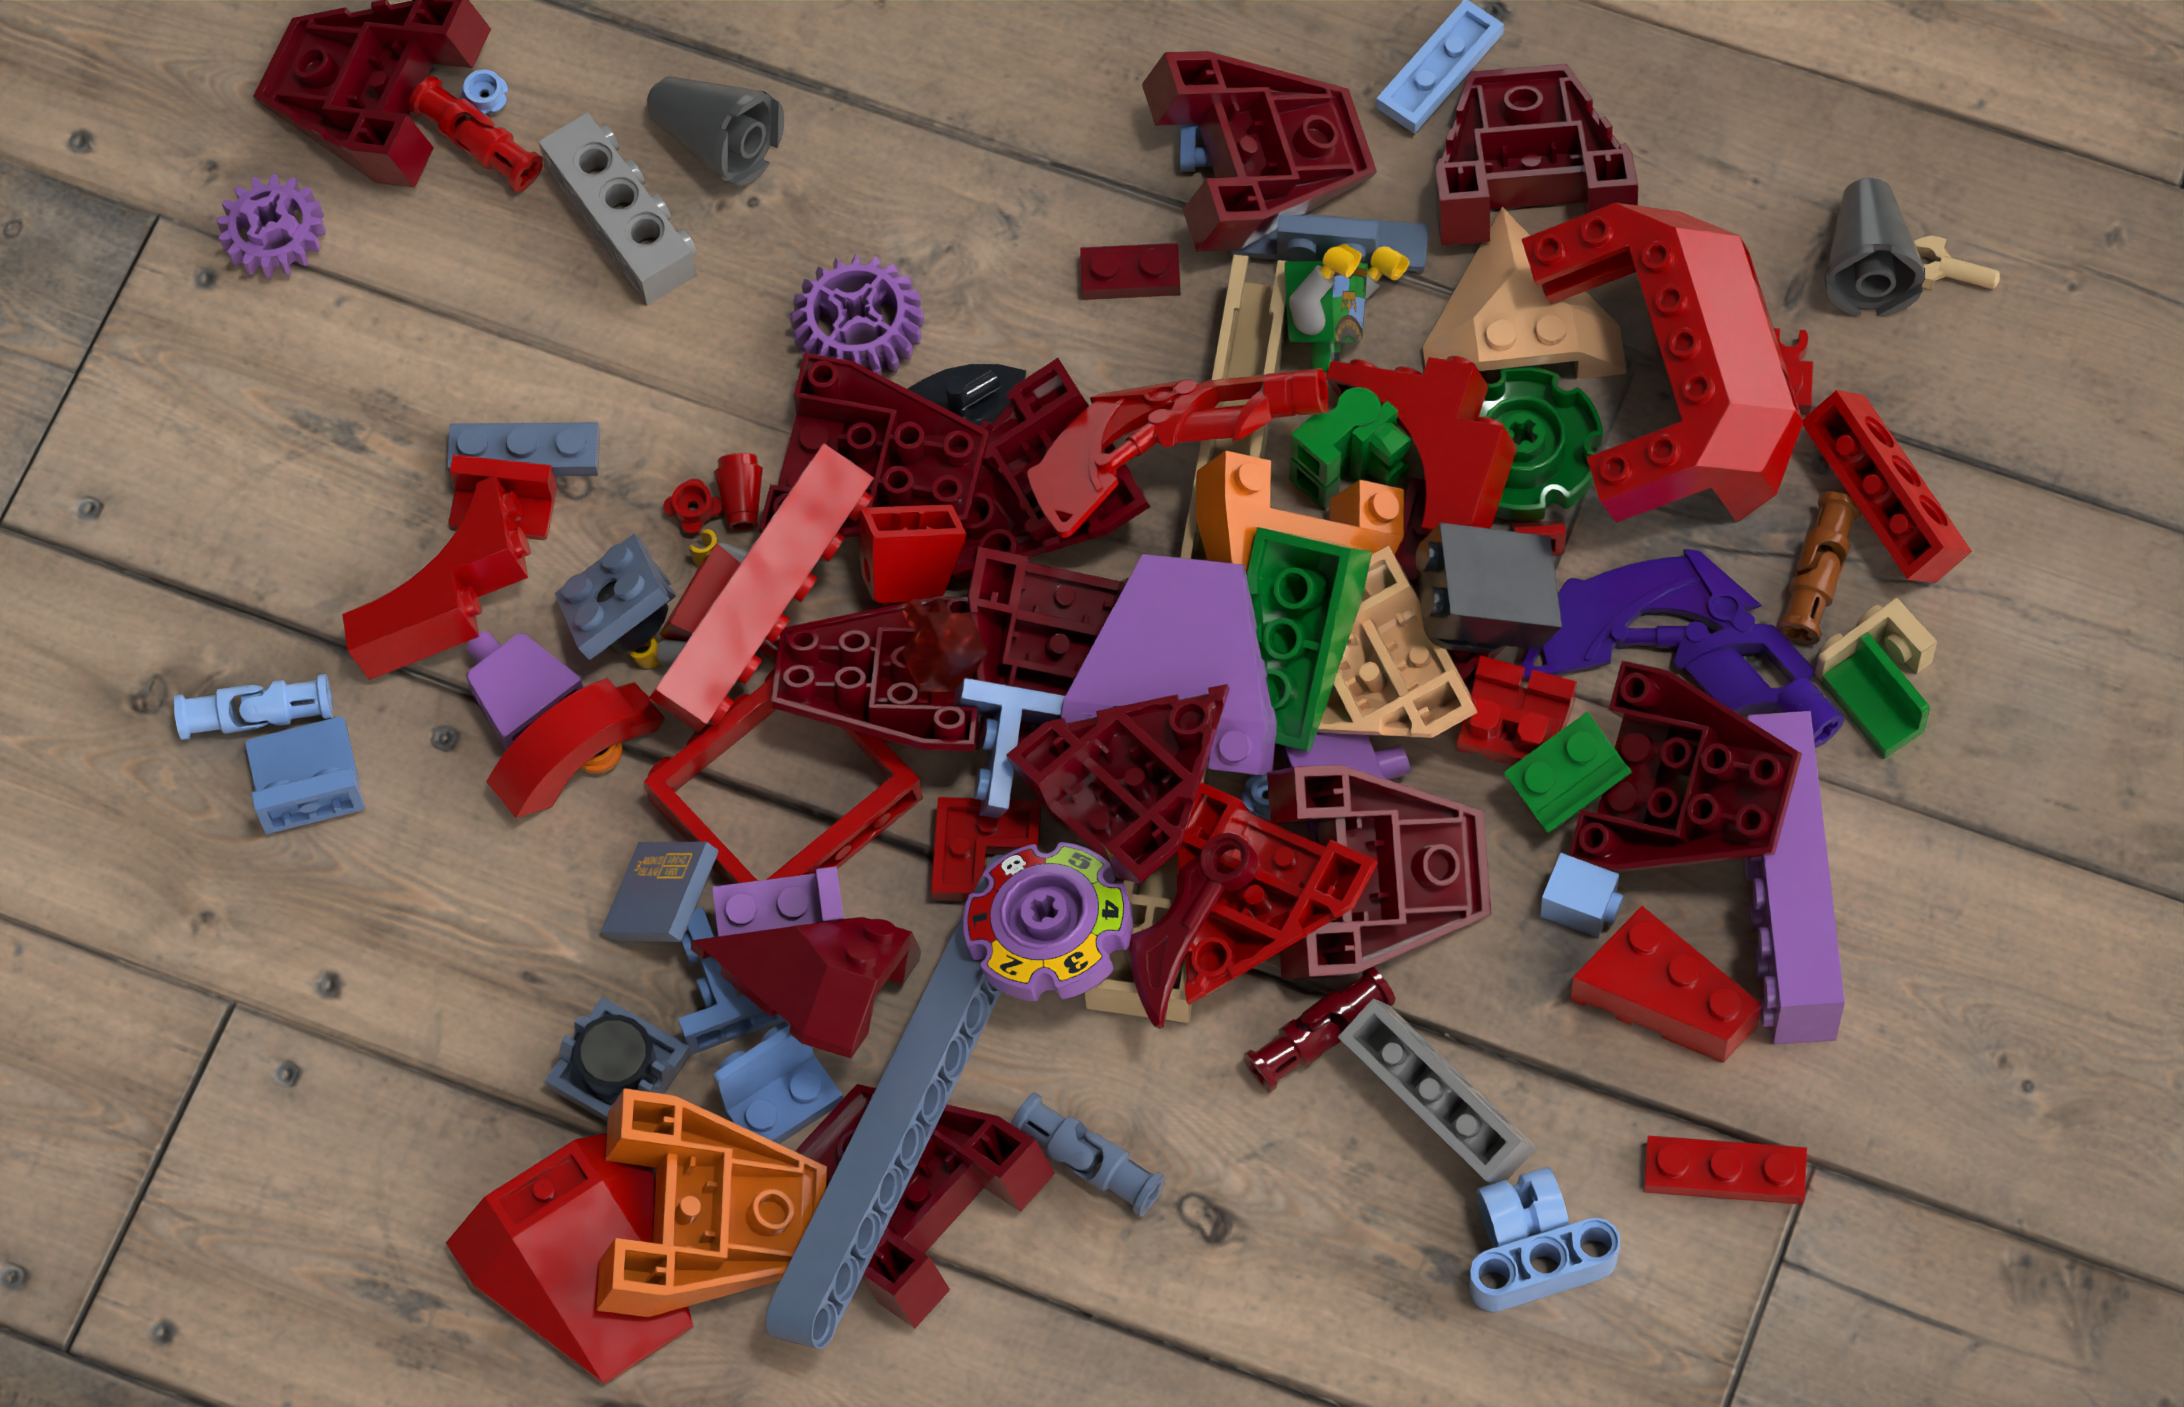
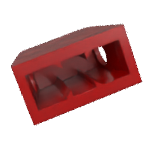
(909, 551)

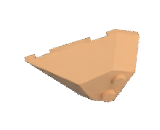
(1507, 322)
(1390, 670)

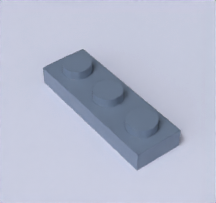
(567, 447)

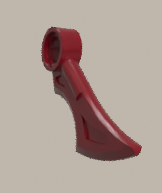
(1161, 948)

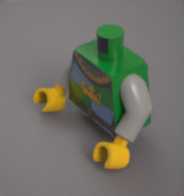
(1330, 297)

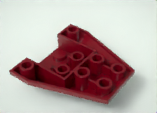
(896, 436)
(856, 678)
(1698, 784)

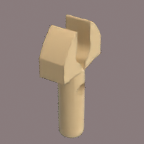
(1945, 266)

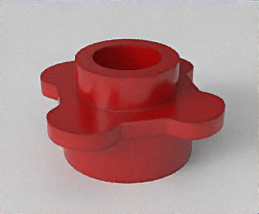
(692, 492)

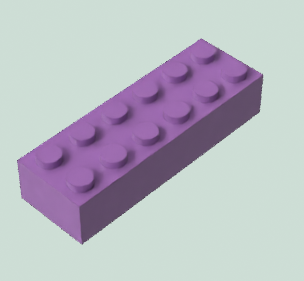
(1796, 906)

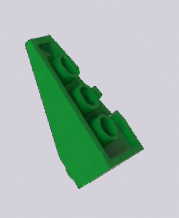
(1304, 614)

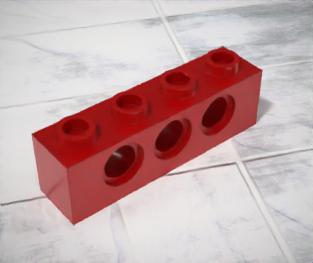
(1886, 486)

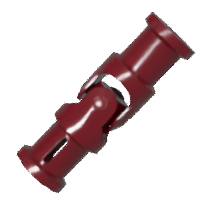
(1313, 1032)

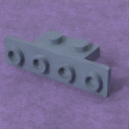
(1313, 235)

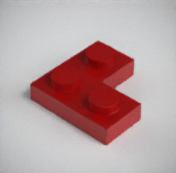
(966, 839)

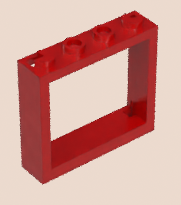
(833, 846)

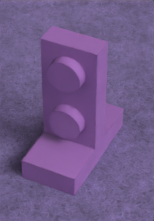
(778, 902)

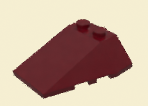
(1035, 621)

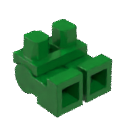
(1351, 439)

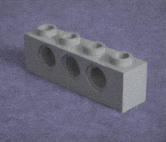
(651, 267)
(1437, 1092)

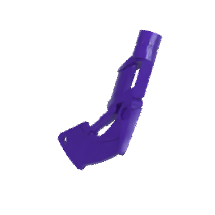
(1603, 607)

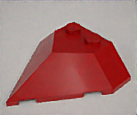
(1290, 897)

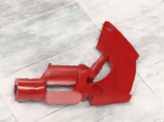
(1079, 473)

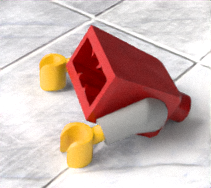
(715, 568)

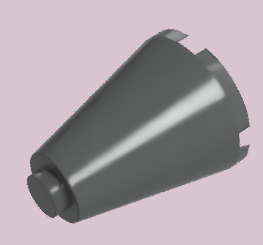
(719, 124)
(1873, 253)

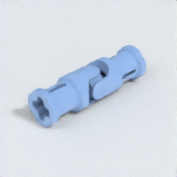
(258, 707)

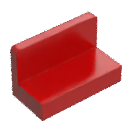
(530, 481)

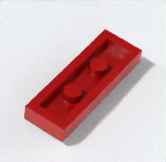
(1725, 1169)

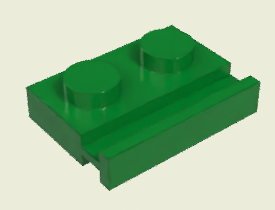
(1567, 772)

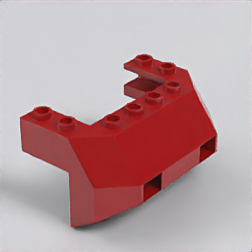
(1714, 345)

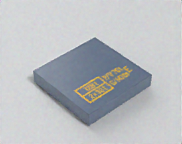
(659, 891)

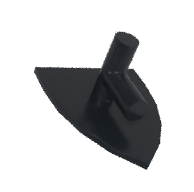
(971, 390)

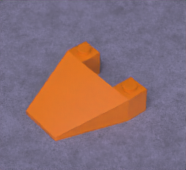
(1236, 501)
(722, 1210)

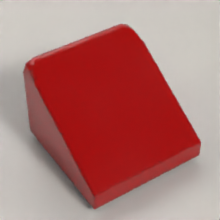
(1555, 529)

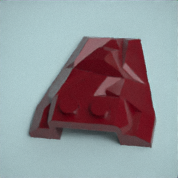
(1004, 505)

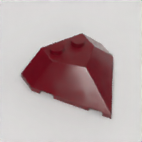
(1125, 776)
(817, 974)

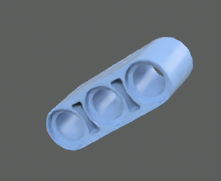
(1559, 1244)

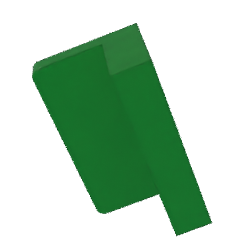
(1878, 697)

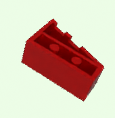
(1667, 986)

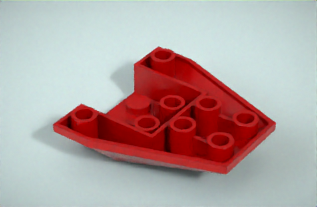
(540, 1249)

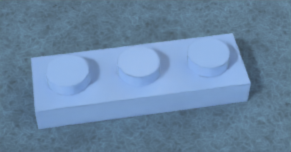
(1439, 66)

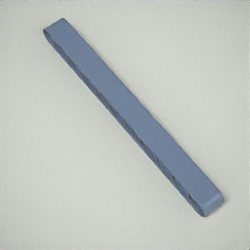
(884, 1149)

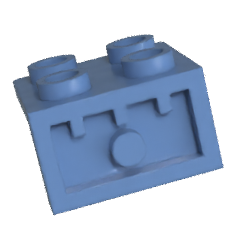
(304, 775)
(775, 1086)

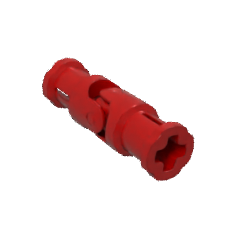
(475, 133)

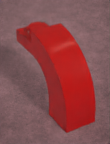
(565, 738)

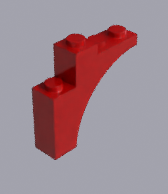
(1461, 453)

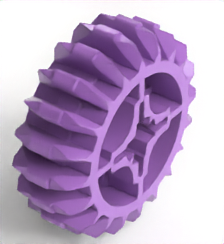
(854, 302)

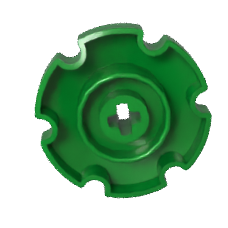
(1552, 440)

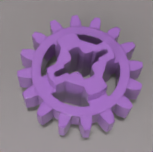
(271, 226)

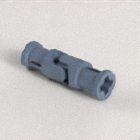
(1082, 1150)

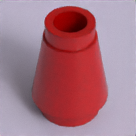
(740, 489)

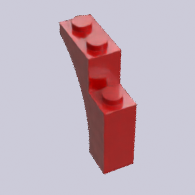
(442, 600)

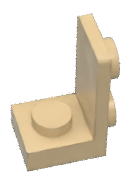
(1903, 636)

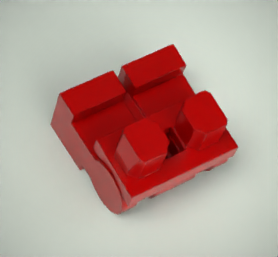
(1512, 717)

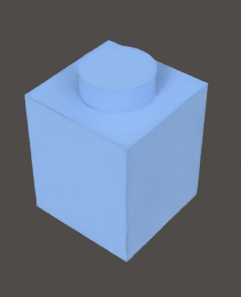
(1581, 896)

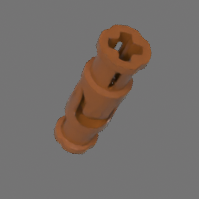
(1819, 568)

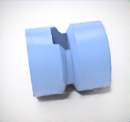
(1523, 1208)

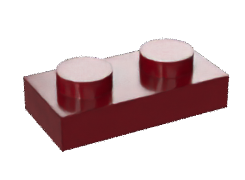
(1130, 271)

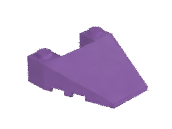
(1179, 633)

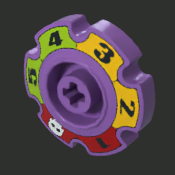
(1048, 921)

